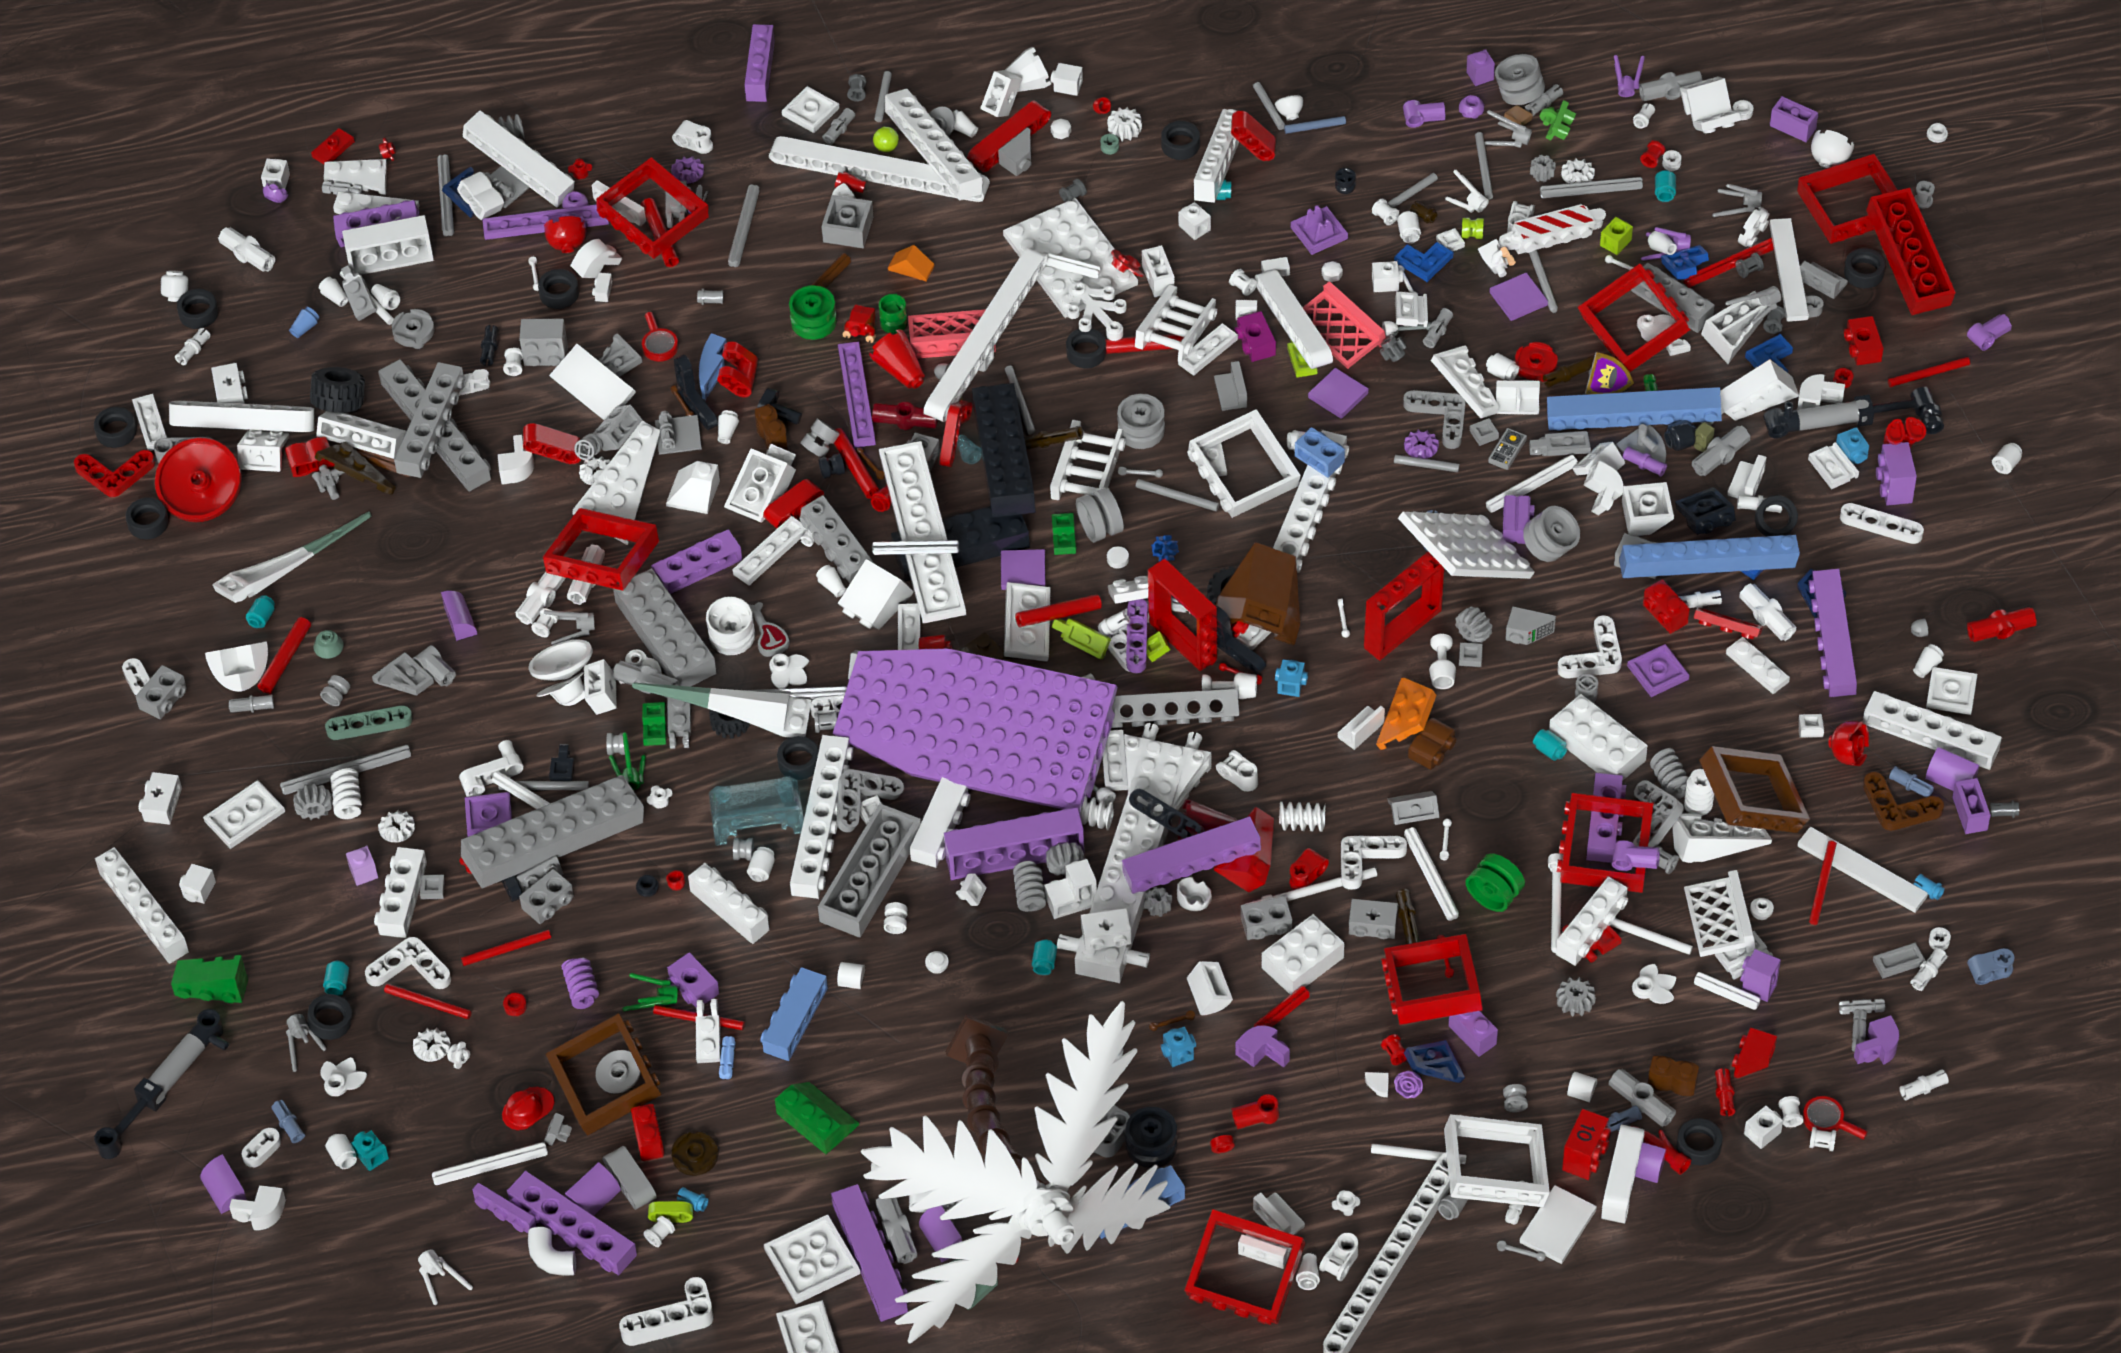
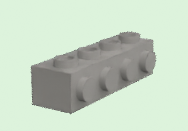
(1694, 306)
(834, 537)

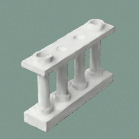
(1162, 310)
(1071, 451)

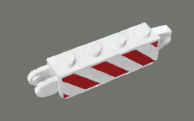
(1552, 228)

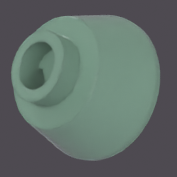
(328, 644)

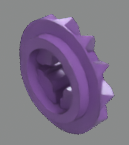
(689, 176)
(1421, 451)

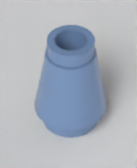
(305, 321)

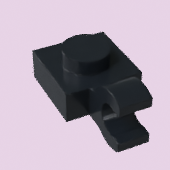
(563, 766)

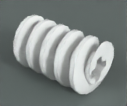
(346, 793)
(1698, 794)
(1096, 813)
(1302, 816)

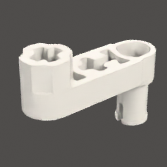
(477, 777)

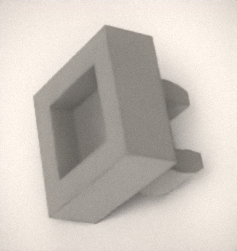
(557, 1130)

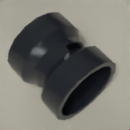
(1931, 415)
(836, 465)

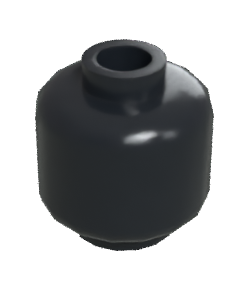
(1680, 435)

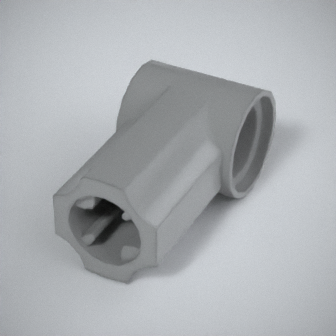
(433, 664)

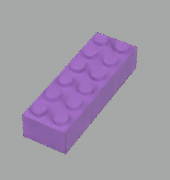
(1009, 842)

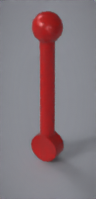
(1223, 667)
(1449, 972)

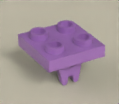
(1319, 230)

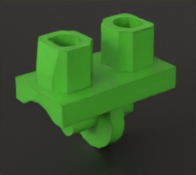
(1554, 118)

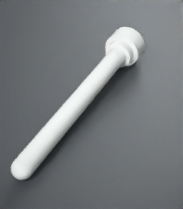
(1556, 899)

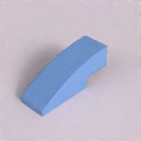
(710, 363)

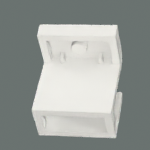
(1709, 105)

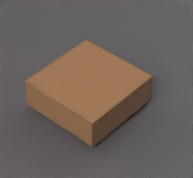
(1518, 115)

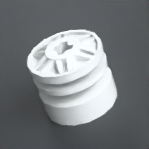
(730, 626)

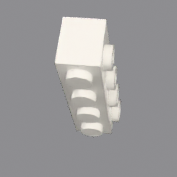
(729, 903)
(1592, 921)

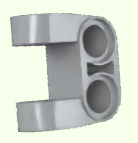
(1115, 1135)

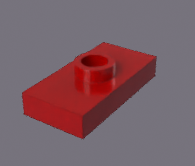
(332, 146)

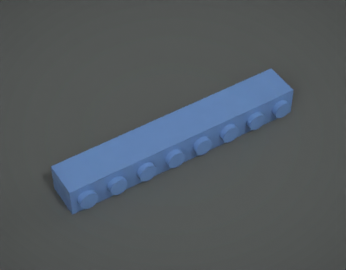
(1634, 408)
(1709, 556)

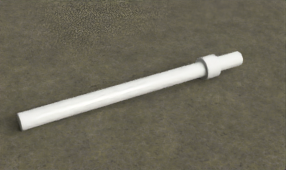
(1319, 887)

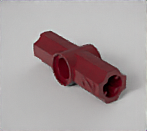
(903, 414)

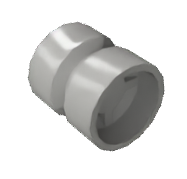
(823, 431)

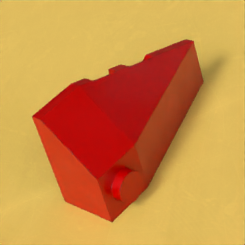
(1252, 870)

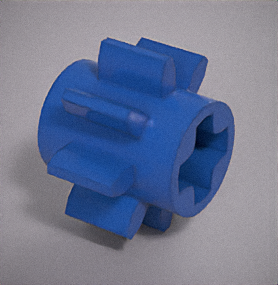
(1165, 548)

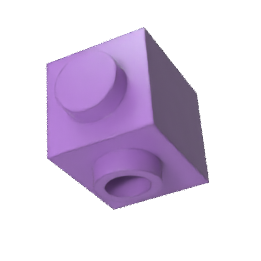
(1480, 67)

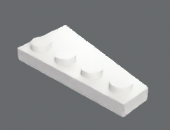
(355, 202)

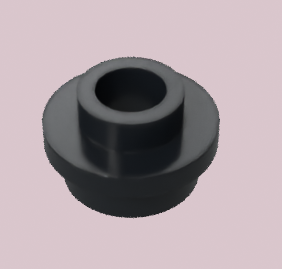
(644, 881)

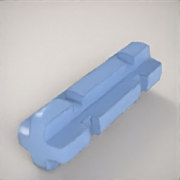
(727, 1057)

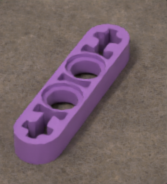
(1136, 635)

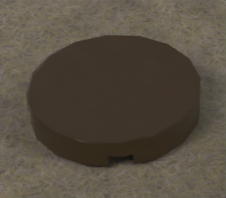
(694, 1153)

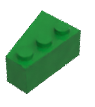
(210, 980)

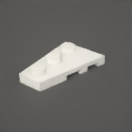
(367, 173)

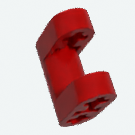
(740, 380)

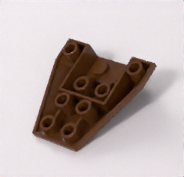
(1264, 593)

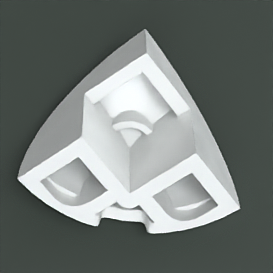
(239, 666)

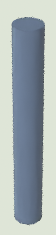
(1314, 124)

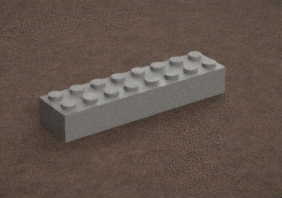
(552, 831)

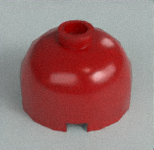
(566, 233)
(1849, 742)

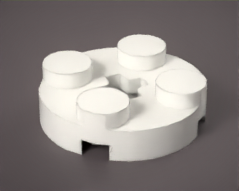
(1755, 223)

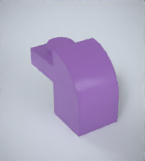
(1260, 1042)
(1882, 1042)

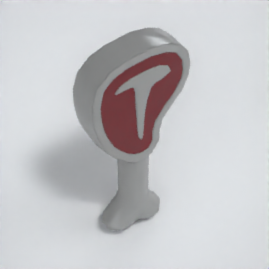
(772, 638)

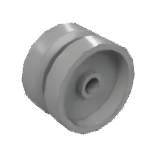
(1519, 79)
(1141, 421)
(1099, 514)
(1551, 533)

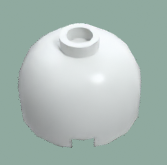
(1831, 148)

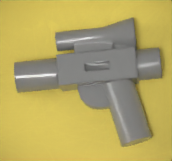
(327, 479)

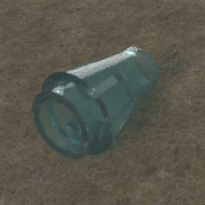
(968, 450)

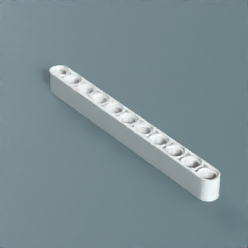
(863, 166)
(985, 334)
(1387, 1266)

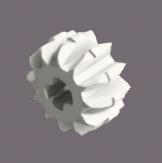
(1124, 123)

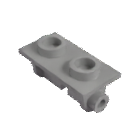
(531, 876)

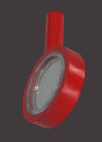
(658, 343)
(1828, 1115)

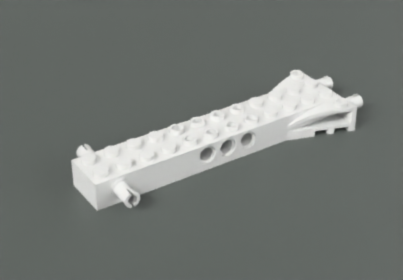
(1169, 775)

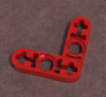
(957, 414)
(111, 478)

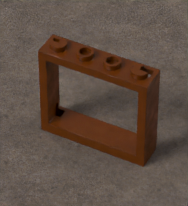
(1720, 760)
(623, 1104)

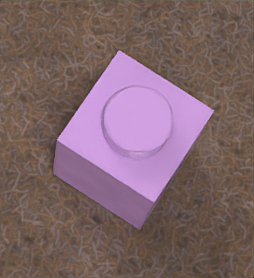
(361, 865)

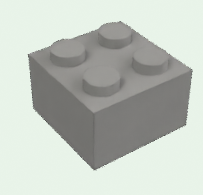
(847, 221)
(543, 341)

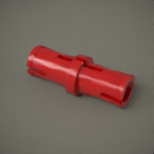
(1725, 1092)

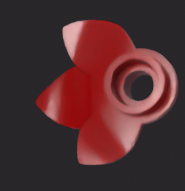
(1125, 263)

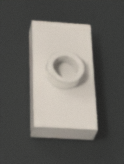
(1216, 459)

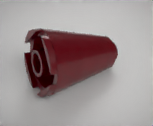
(1205, 816)

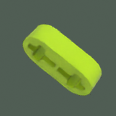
(674, 1211)

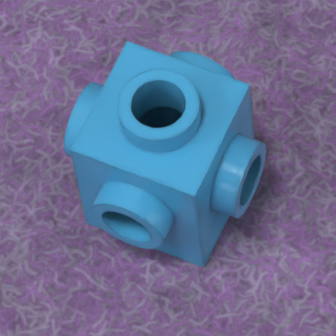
(1291, 677)
(1178, 1046)

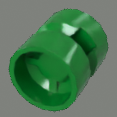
(892, 313)

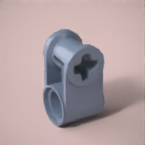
(1990, 967)

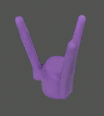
(1626, 85)
(1681, 240)

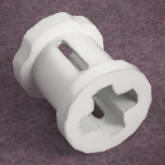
(1383, 210)
(1243, 282)
(513, 361)
(544, 624)
(1790, 1111)
(1822, 1139)
(659, 1231)

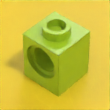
(1616, 235)

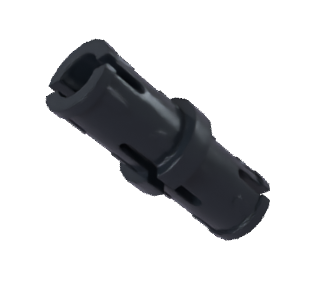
(489, 345)

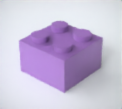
(1896, 474)

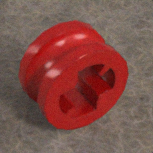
(1846, 373)

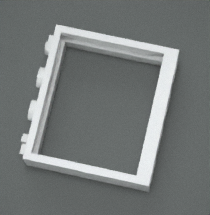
(1270, 444)
(1494, 1189)

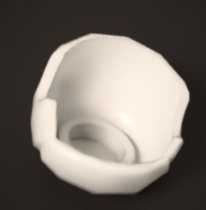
(1193, 895)

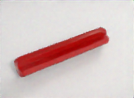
(1284, 1007)

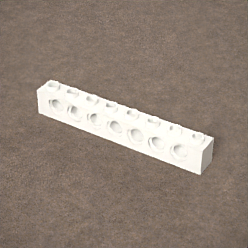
(933, 144)
(1307, 508)
(809, 884)

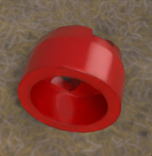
(1104, 107)
(675, 880)

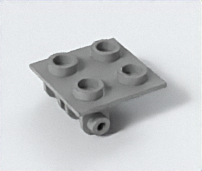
(507, 185)
(677, 433)

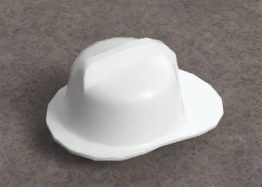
(566, 692)

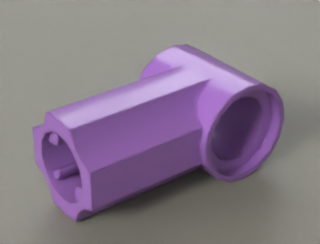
(1417, 113)
(1985, 334)
(1628, 855)

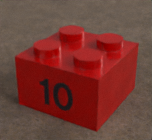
(1586, 1144)

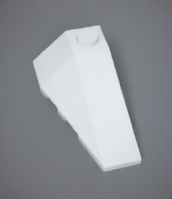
(1705, 840)

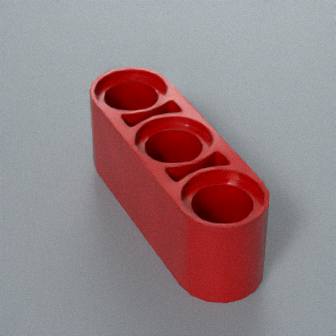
(1253, 135)
(550, 443)
(792, 502)

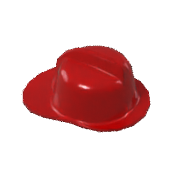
(527, 1107)

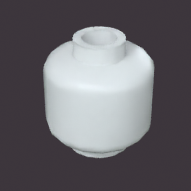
(174, 285)

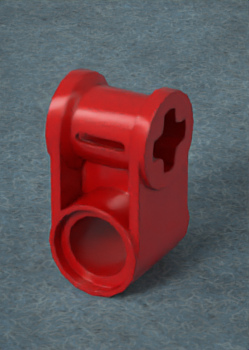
(1307, 869)

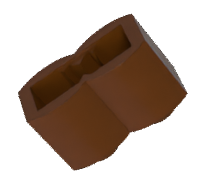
(770, 427)
(1432, 743)
(1677, 1076)

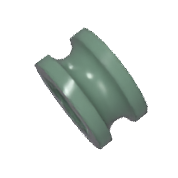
(1109, 149)

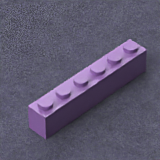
(1834, 633)
(1191, 855)
(869, 1251)

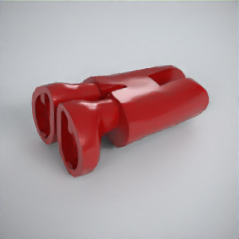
(1898, 433)

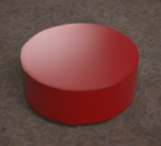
(515, 1004)
(1222, 1144)

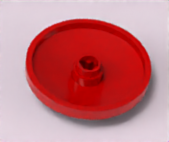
(198, 479)

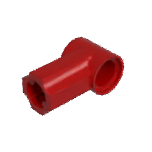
(1254, 1112)

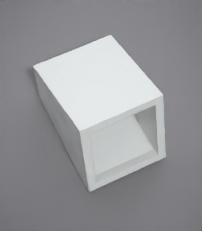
(874, 595)

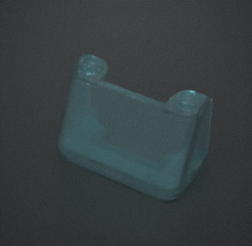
(755, 806)

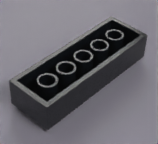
(978, 537)

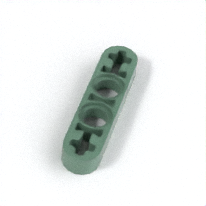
(368, 719)

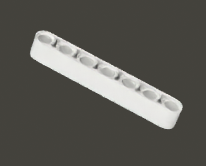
(1294, 319)
(241, 416)

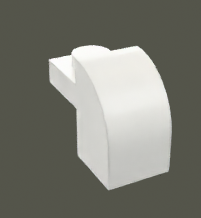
(593, 257)
(1815, 390)
(517, 465)
(1606, 483)
(264, 1211)

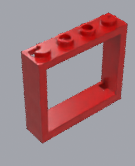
(1839, 175)
(671, 185)
(1615, 291)
(609, 525)
(1167, 581)
(1383, 640)
(1596, 877)
(1434, 1006)
(1257, 1230)

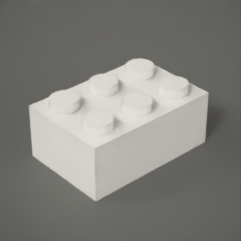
(1302, 954)

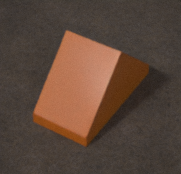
(912, 263)

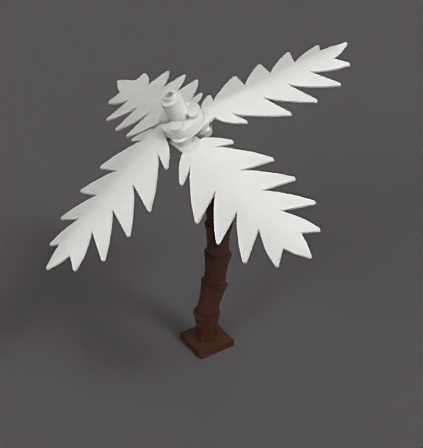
(1007, 1178)

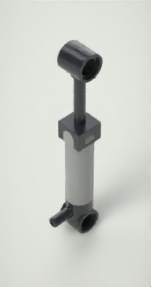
(1860, 411)
(152, 1091)

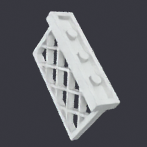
(1739, 915)

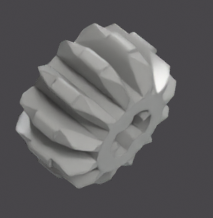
(1473, 625)
(312, 801)
(1063, 855)
(1575, 996)

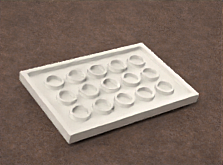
(1073, 235)
(1466, 545)

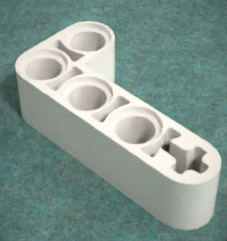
(1622, 1174)
(666, 1315)

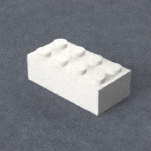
(388, 245)
(1598, 738)

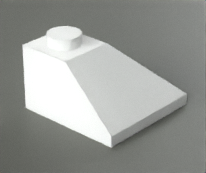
(694, 487)

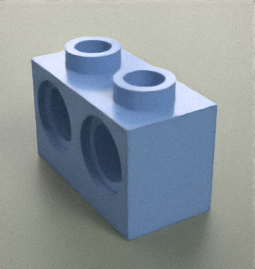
(1319, 452)

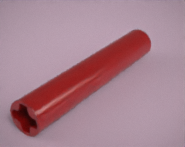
(658, 229)
(1128, 345)
(855, 464)
(1058, 610)
(284, 655)

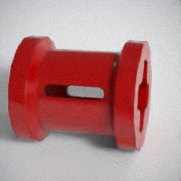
(1651, 156)
(1394, 1049)

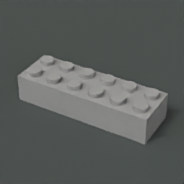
(665, 630)
(869, 871)

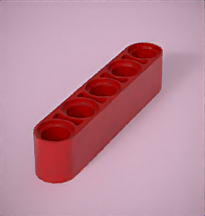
(986, 154)

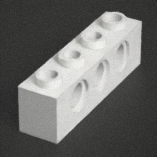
(360, 433)
(413, 864)

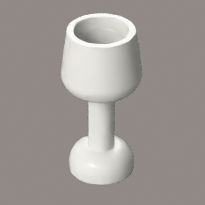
(1442, 671)
(1244, 682)

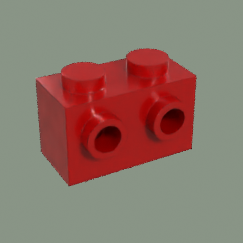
(1666, 606)

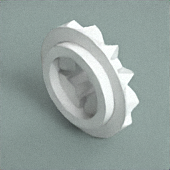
(1575, 177)
(586, 471)
(390, 832)
(437, 1050)

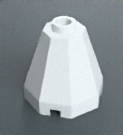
(1030, 69)

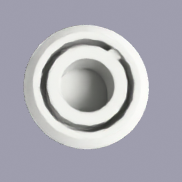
(1290, 106)

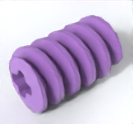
(580, 982)

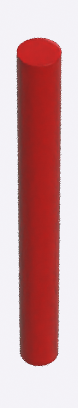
(1929, 372)
(1822, 883)
(507, 947)
(427, 1001)
(691, 1016)

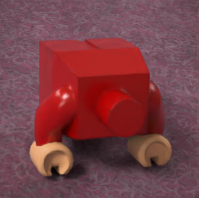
(861, 323)

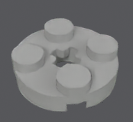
(413, 338)

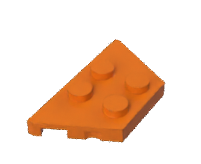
(1407, 712)

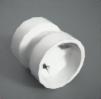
(895, 921)

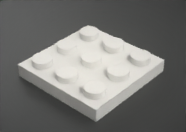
(812, 1259)

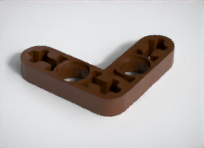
(1896, 811)

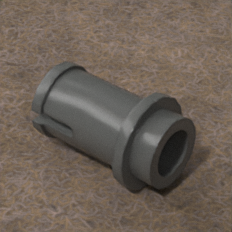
(2005, 809)

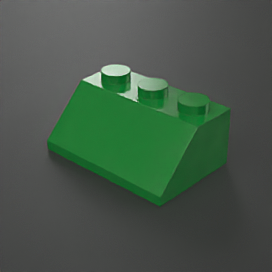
(814, 1115)

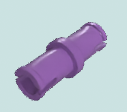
(1644, 461)

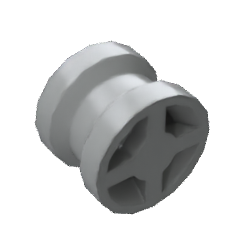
(615, 744)
(743, 848)
(1515, 1098)

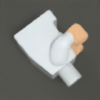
(1494, 256)

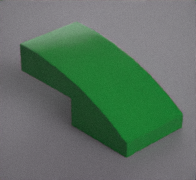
(1063, 534)
(654, 724)

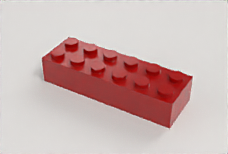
(1910, 251)

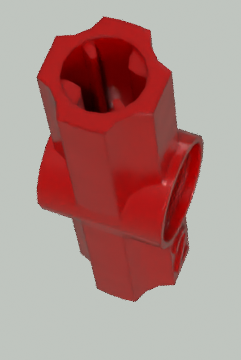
(2001, 624)

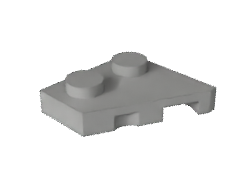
(620, 356)
(404, 675)

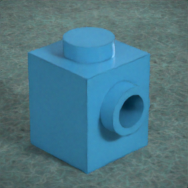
(1853, 445)

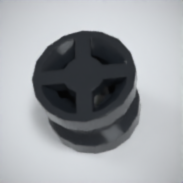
(1345, 180)

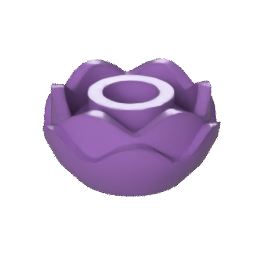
(1471, 106)
(274, 193)
(574, 199)
(1406, 1090)

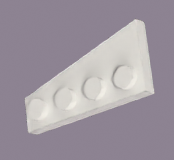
(1462, 375)

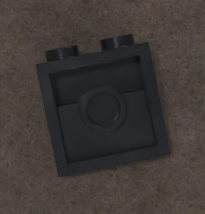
(1706, 511)

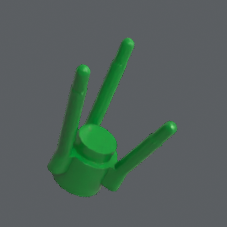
(632, 776)
(665, 995)

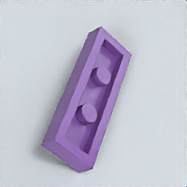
(503, 1208)

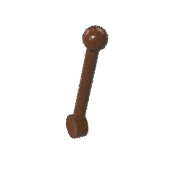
(674, 390)
(879, 473)
(1190, 1015)

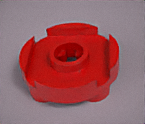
(1531, 370)

